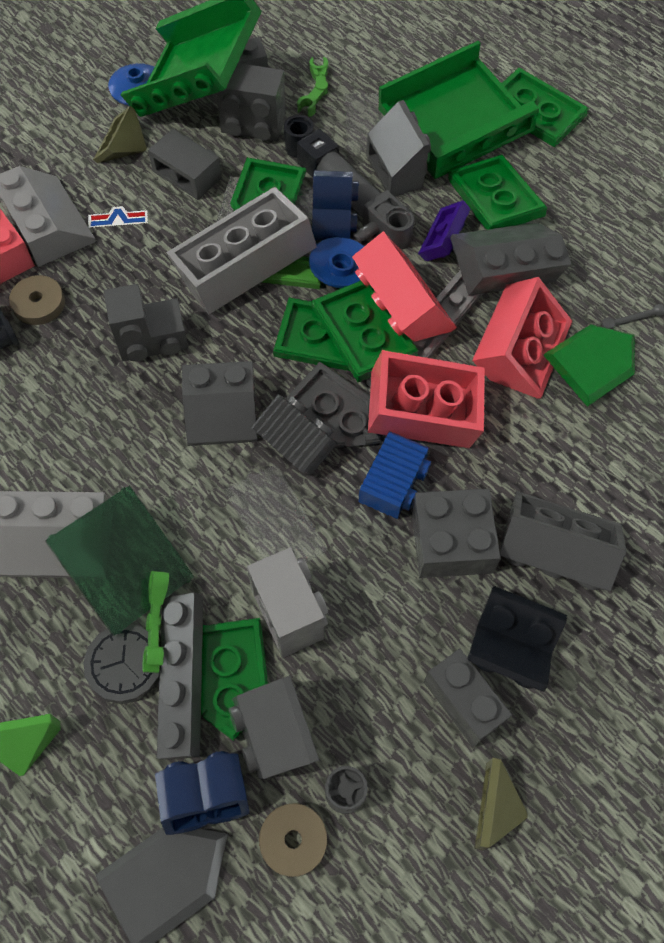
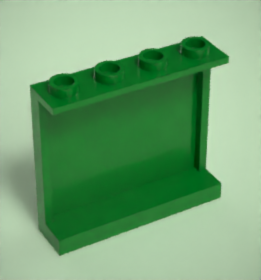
(198, 54)
(459, 108)

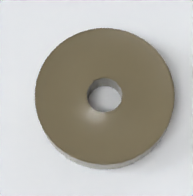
(38, 312)
(272, 837)

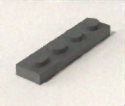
(180, 677)

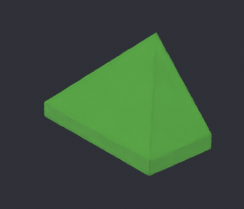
(25, 740)

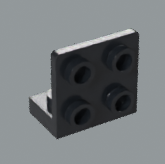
(516, 638)

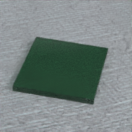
(112, 558)

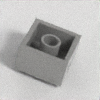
(287, 601)

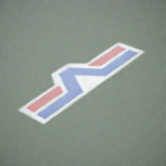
(117, 216)

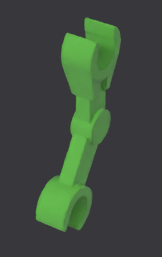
(319, 74)
(154, 654)

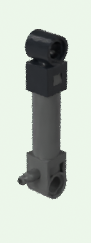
(378, 209)

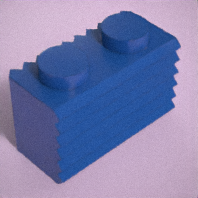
(393, 475)

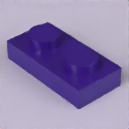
(447, 222)

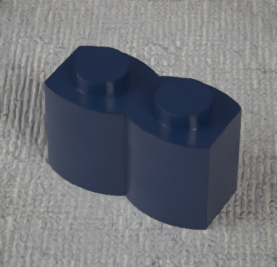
(332, 204)
(201, 793)

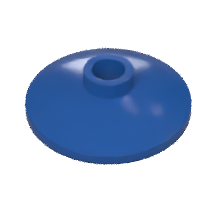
(128, 78)
(333, 261)

